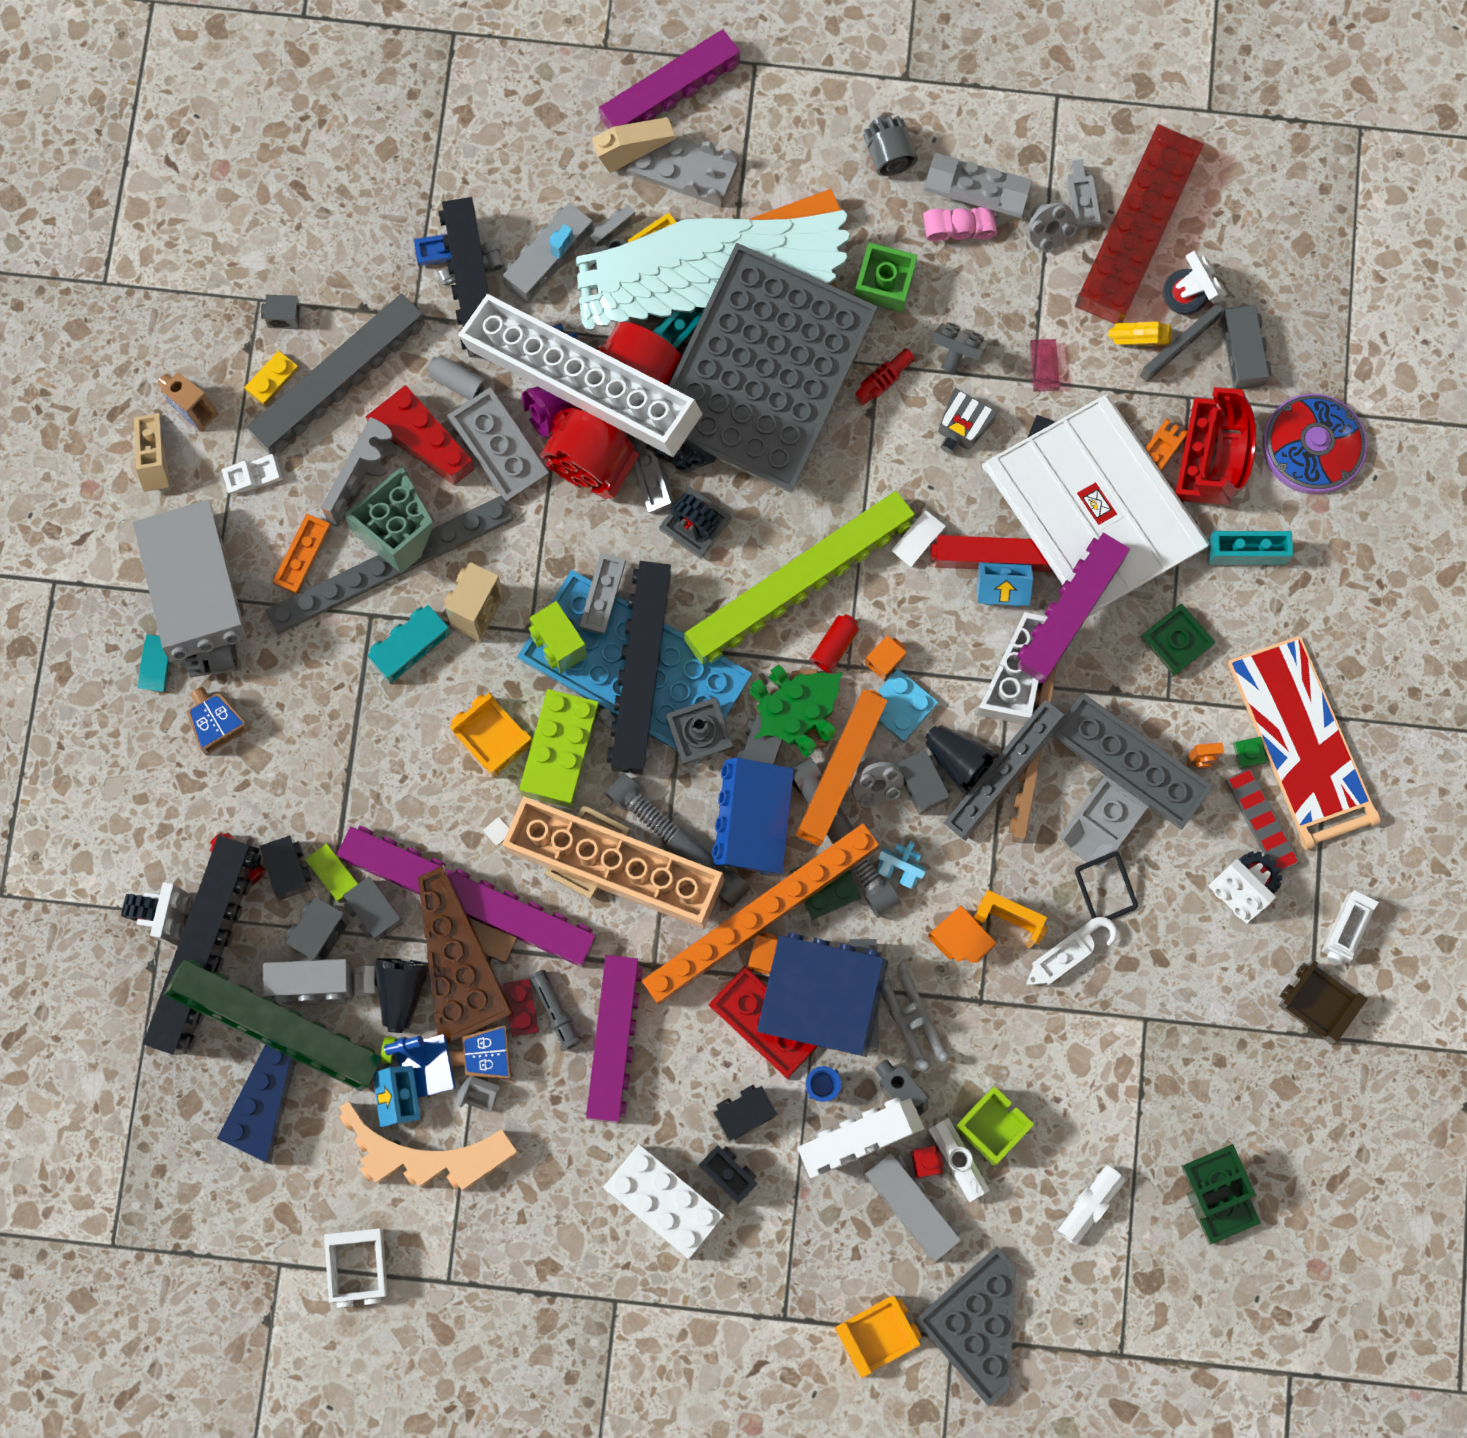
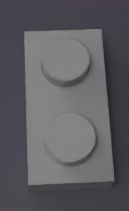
(618, 223)

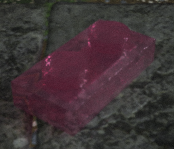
(1044, 365)

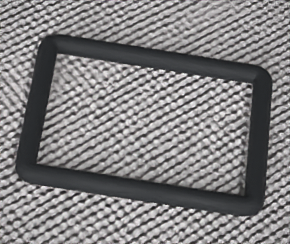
(1124, 874)

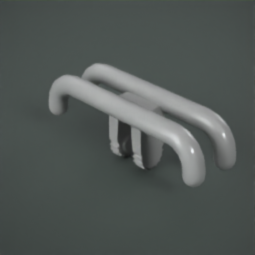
(912, 1018)

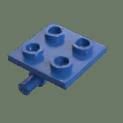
(429, 1061)

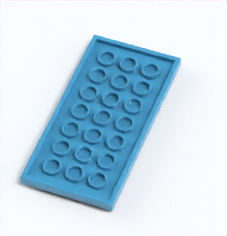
(680, 675)

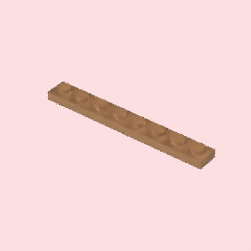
(1028, 777)

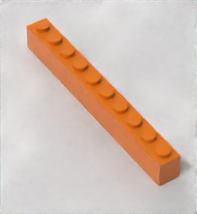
(760, 914)

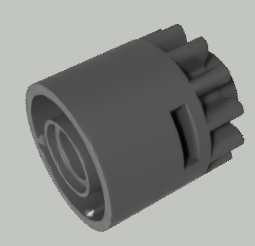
(890, 145)
(216, 661)

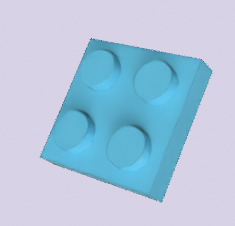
(905, 705)

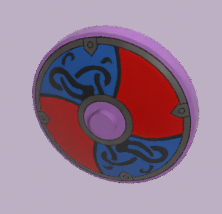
(1314, 444)

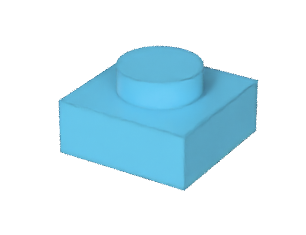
(560, 241)

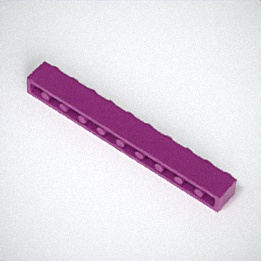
(478, 899)

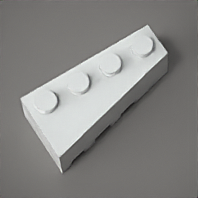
(1012, 690)
(860, 1137)

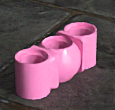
(959, 224)

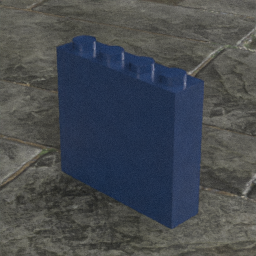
(823, 994)

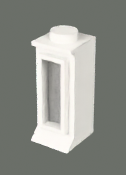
(1349, 927)

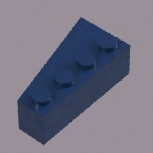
(260, 1105)

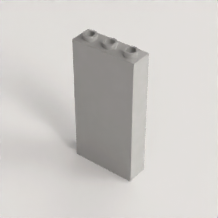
(189, 581)

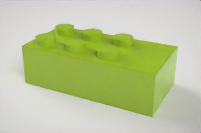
(559, 748)

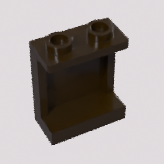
(1321, 1002)

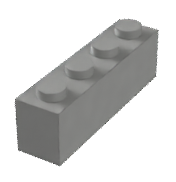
(536, 263)
(912, 1207)

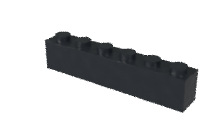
(466, 257)

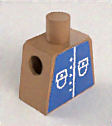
(187, 400)
(213, 721)
(484, 1055)

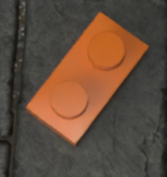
(1205, 755)

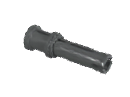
(560, 1021)

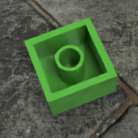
(885, 277)

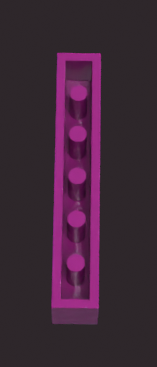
(672, 82)
(1072, 608)
(612, 1039)

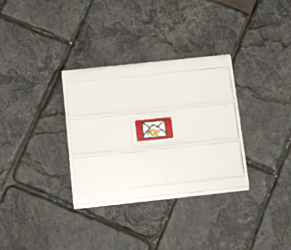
(1094, 479)

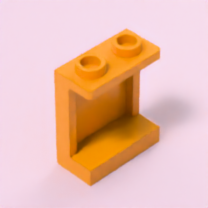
(490, 734)
(1014, 914)
(878, 1335)

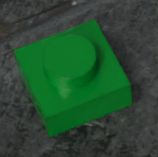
(1249, 752)

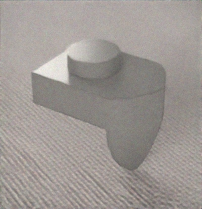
(477, 1093)

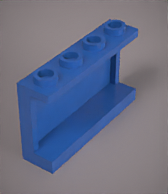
(753, 816)

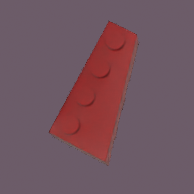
(422, 435)

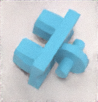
(912, 870)

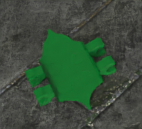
(797, 707)

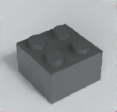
(317, 930)

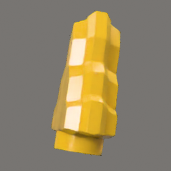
(1141, 334)

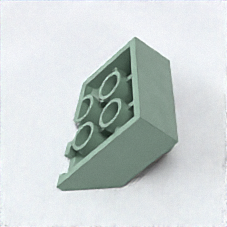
(392, 521)

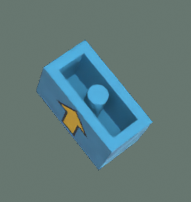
(1004, 584)
(396, 1096)

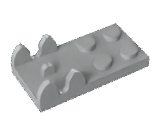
(689, 169)
(497, 444)
(362, 460)

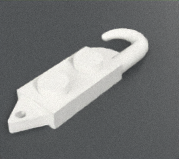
(1069, 952)

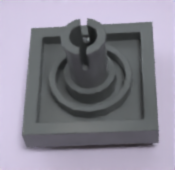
(958, 344)
(699, 731)

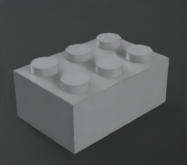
(308, 981)

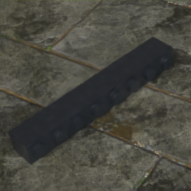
(641, 667)

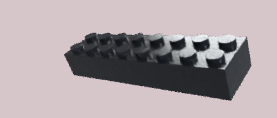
(204, 938)

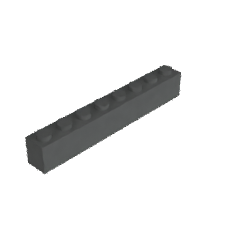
(336, 375)

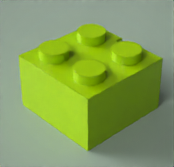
(558, 637)
(992, 1127)

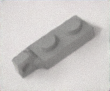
(1083, 196)

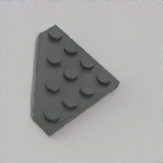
(975, 1325)

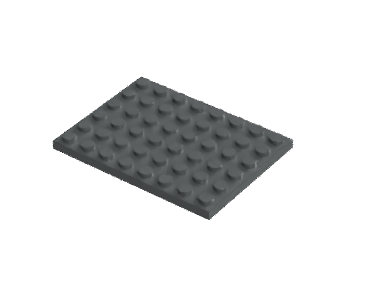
(769, 364)

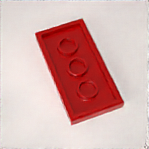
(741, 1009)

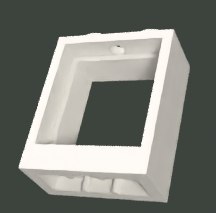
(355, 1237)

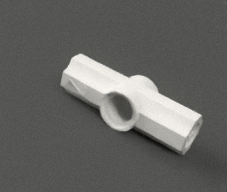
(968, 1176)
(1091, 1205)

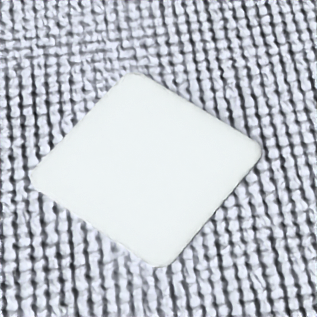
(496, 831)

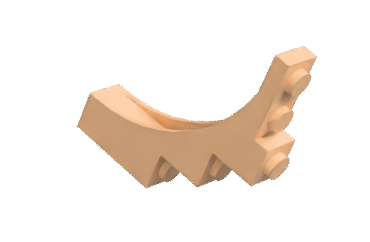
(465, 1164)

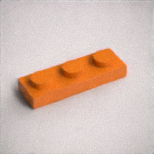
(301, 554)

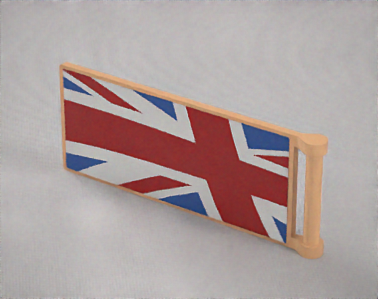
(1302, 739)

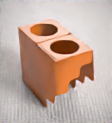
(962, 937)

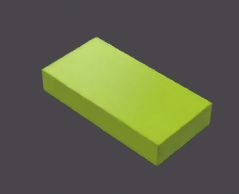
(331, 872)

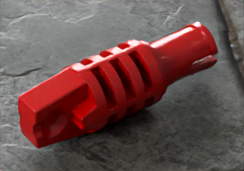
(884, 377)

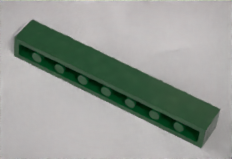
(272, 1025)

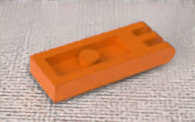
(1164, 444)

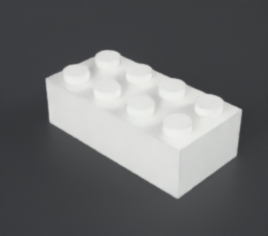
(663, 1201)

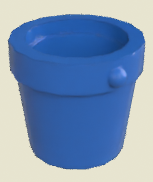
(823, 1084)

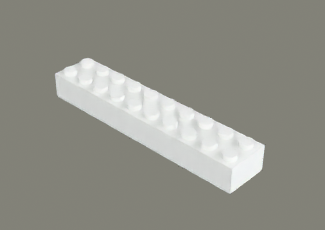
(581, 375)

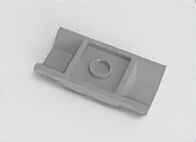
(977, 185)
(1102, 822)

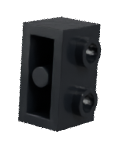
(285, 867)
(744, 1113)
(727, 1174)

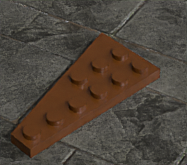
(460, 974)

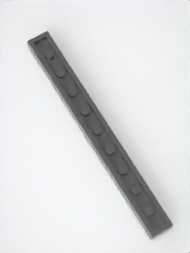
(378, 571)

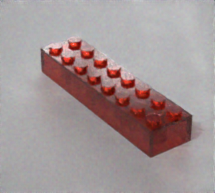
(1139, 225)

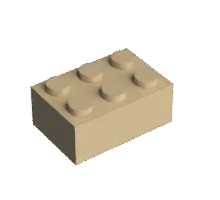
(474, 601)

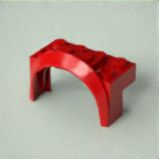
(1233, 454)

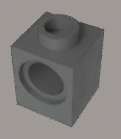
(281, 311)

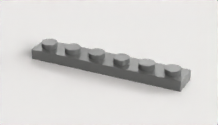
(1005, 770)

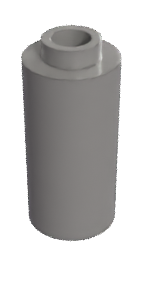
(455, 377)

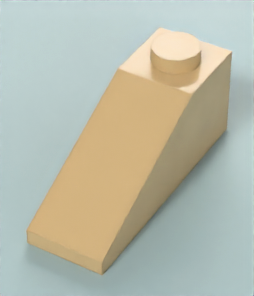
(631, 141)
(150, 453)

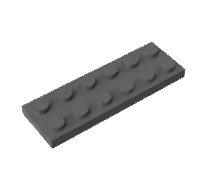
(1132, 761)

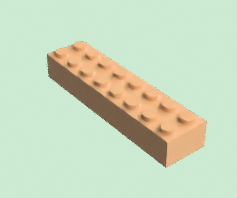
(613, 862)

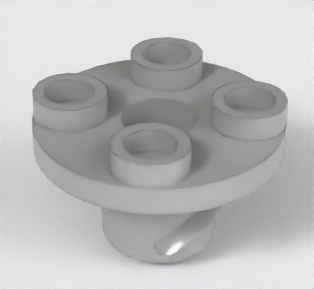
(1051, 225)
(877, 782)

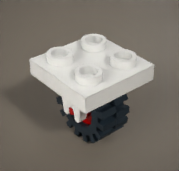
(1248, 884)
(160, 913)

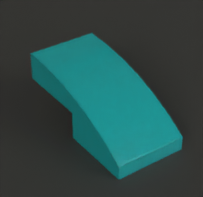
(153, 665)

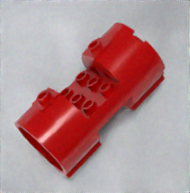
(591, 450)

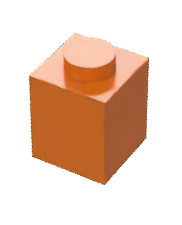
(886, 657)
(763, 953)

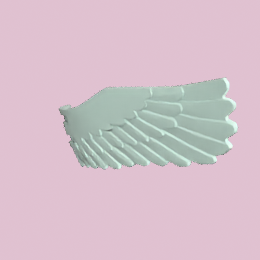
(685, 260)

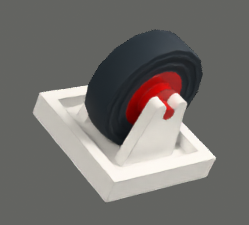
(1189, 289)

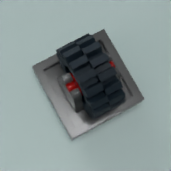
(695, 522)

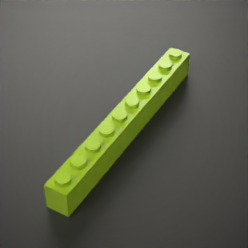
(798, 578)

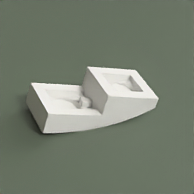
(252, 475)
(918, 538)

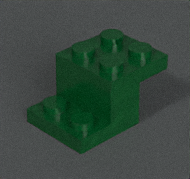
(1221, 1194)

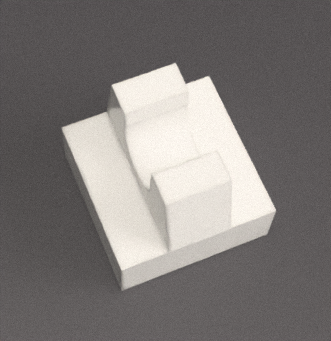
(364, 981)

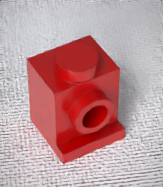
(927, 1162)

